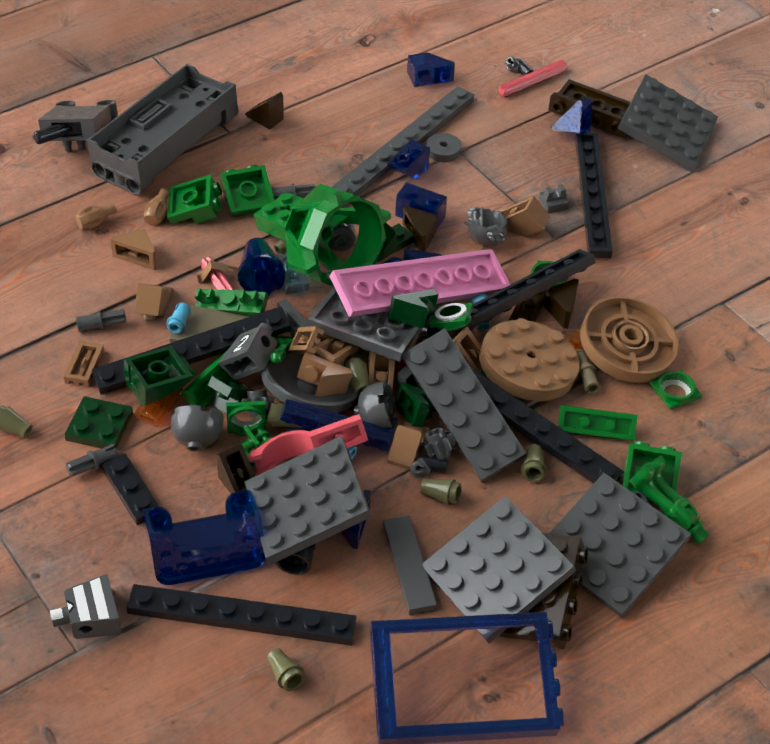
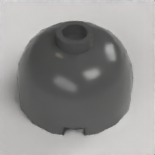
(377, 405)
(196, 427)

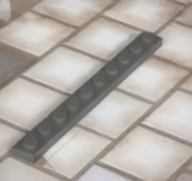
(419, 131)

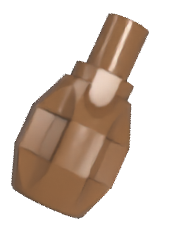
(156, 208)
(93, 216)

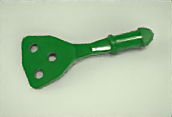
(284, 344)

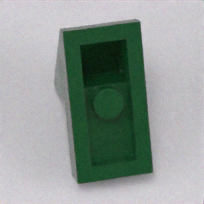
(396, 239)
(413, 307)
(227, 391)
(413, 404)

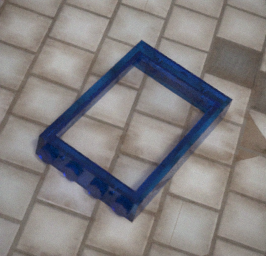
(383, 683)

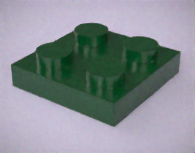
(98, 423)

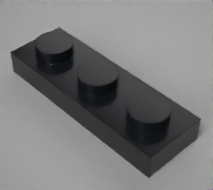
(129, 486)

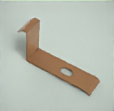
(217, 266)

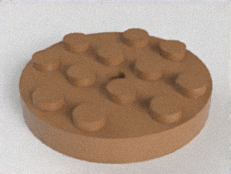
(629, 339)
(529, 360)

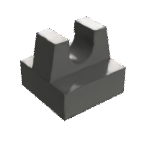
(554, 199)

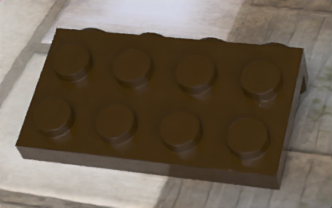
(606, 108)
(561, 601)

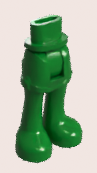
(674, 506)

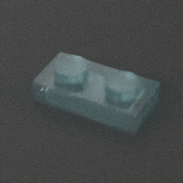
(294, 280)

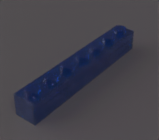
(314, 418)

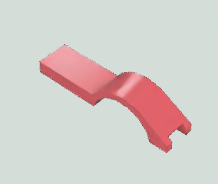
(301, 441)

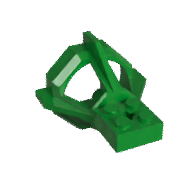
(309, 226)

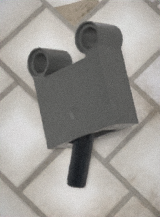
(74, 123)

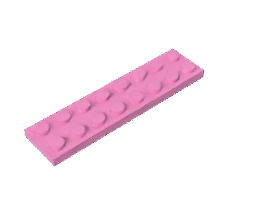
(452, 276)

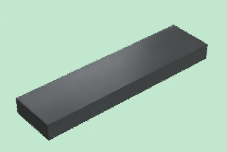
(409, 566)

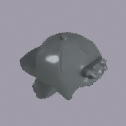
(486, 226)

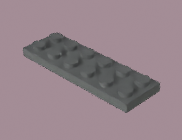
(463, 405)

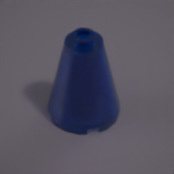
(260, 268)

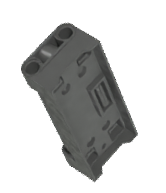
(160, 128)

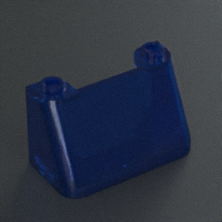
(207, 544)

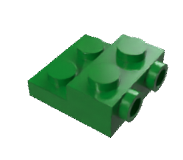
(246, 189)
(194, 200)
(641, 454)

